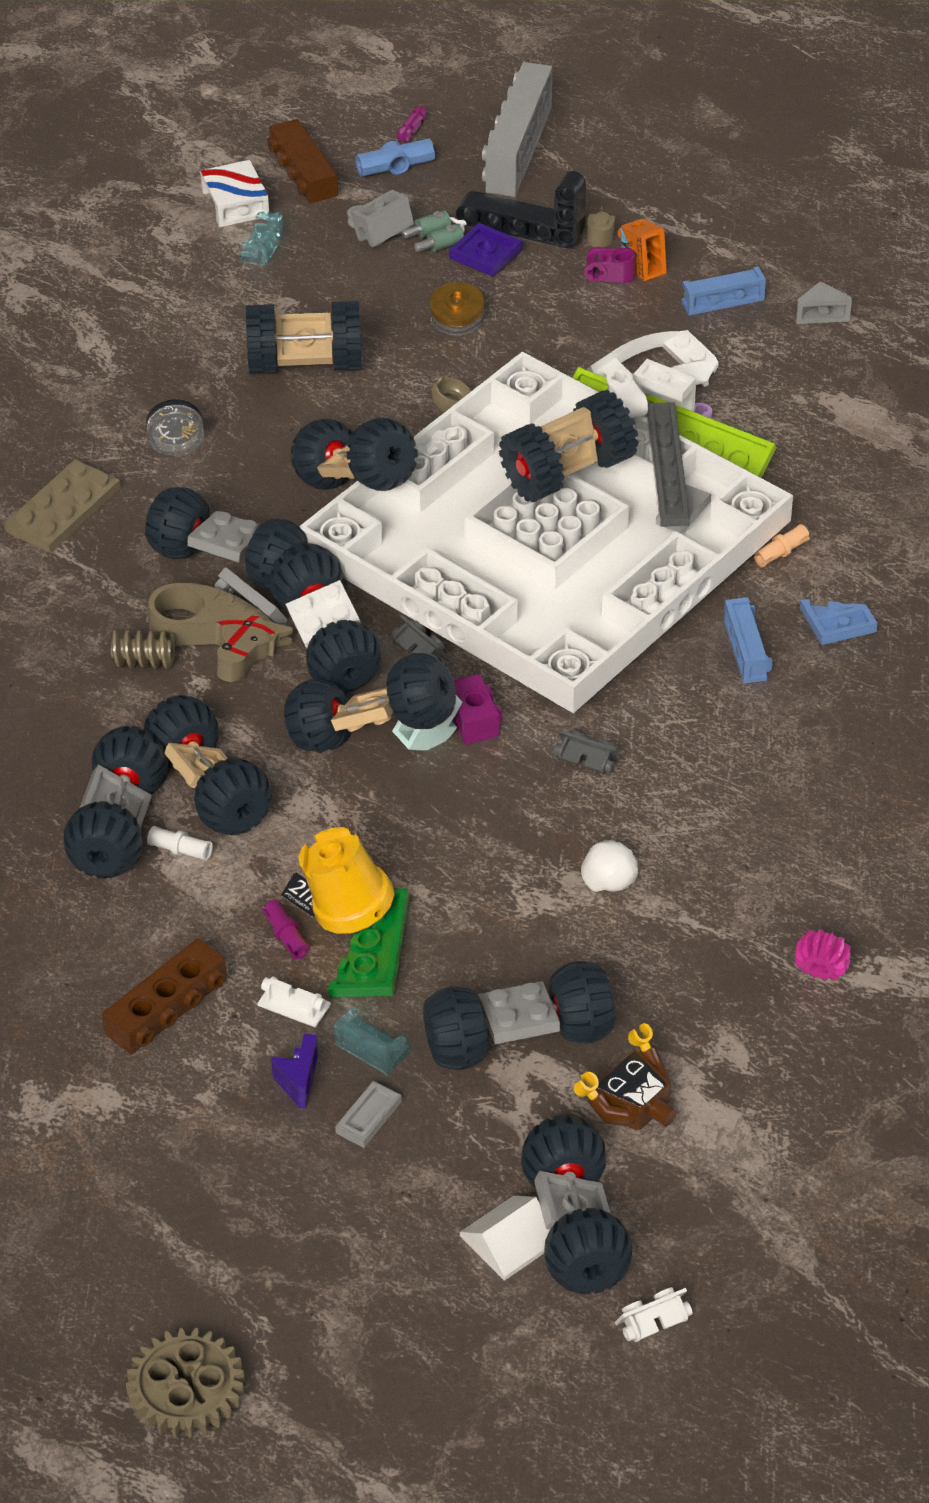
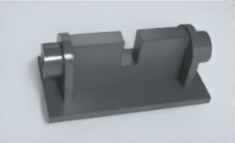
(413, 634)
(598, 754)

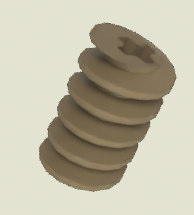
(142, 650)

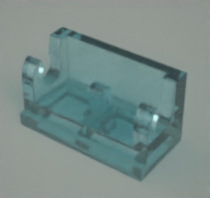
(263, 239)
(368, 1043)

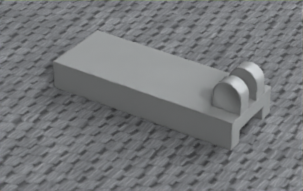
(232, 583)

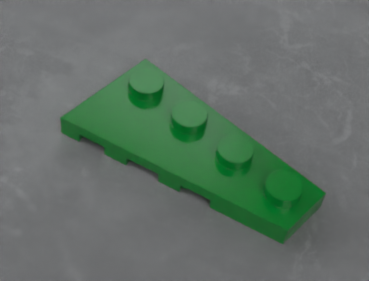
(374, 955)

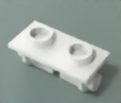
(292, 1002)
(666, 1307)

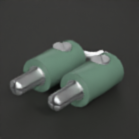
(438, 231)

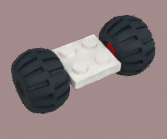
(336, 642)

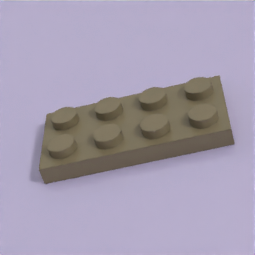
(62, 506)

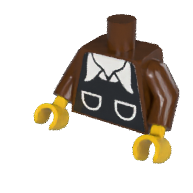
(633, 1089)

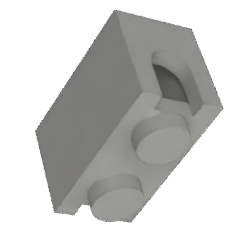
(382, 218)

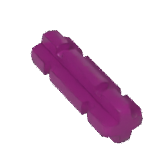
(411, 124)

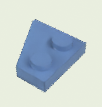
(838, 620)

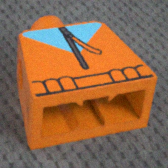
(649, 247)

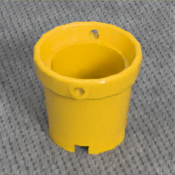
(344, 882)

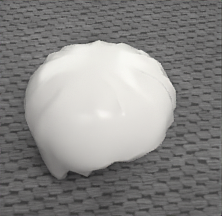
(609, 867)

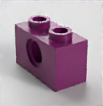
(477, 715)

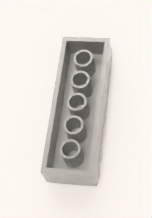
(517, 129)

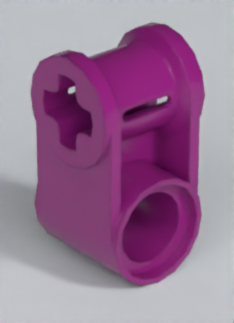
(613, 265)

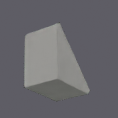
(823, 305)

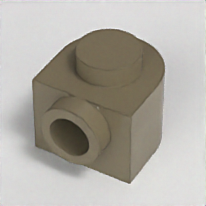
(600, 229)

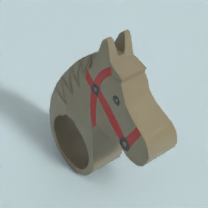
(220, 619)

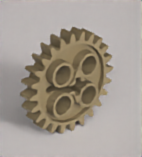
(158, 1399)

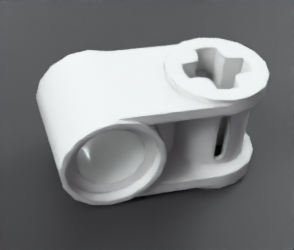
(624, 387)

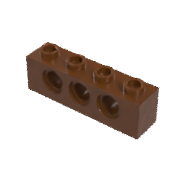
(164, 996)

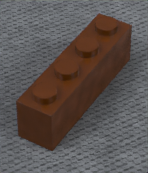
(303, 161)

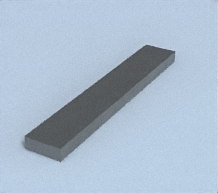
(667, 465)

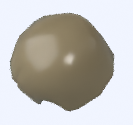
(448, 392)

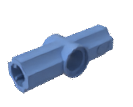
(395, 157)

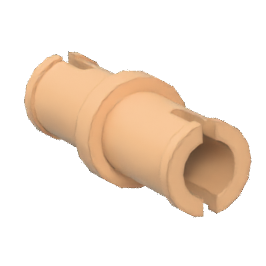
(781, 545)

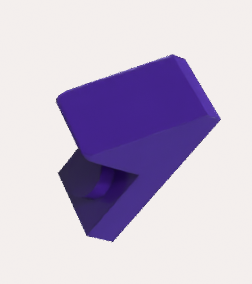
(297, 1074)

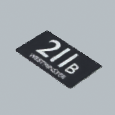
(299, 894)

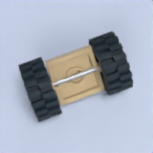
(303, 338)
(543, 455)

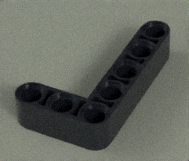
(528, 221)

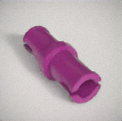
(285, 929)

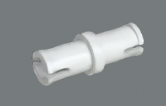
(179, 843)

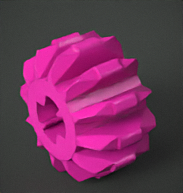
(822, 955)

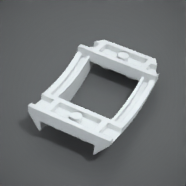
(681, 345)

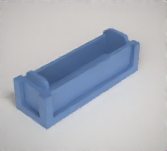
(724, 291)
(746, 640)

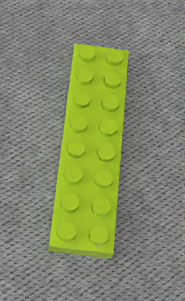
(723, 440)

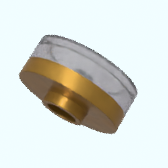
(457, 308)

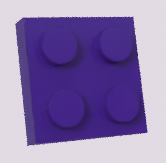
(485, 249)

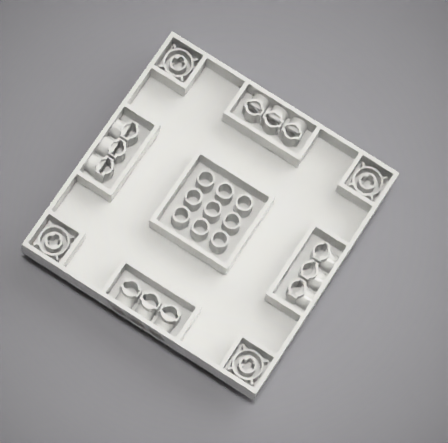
(552, 585)

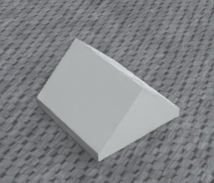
(509, 1235)

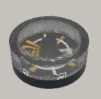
(175, 427)

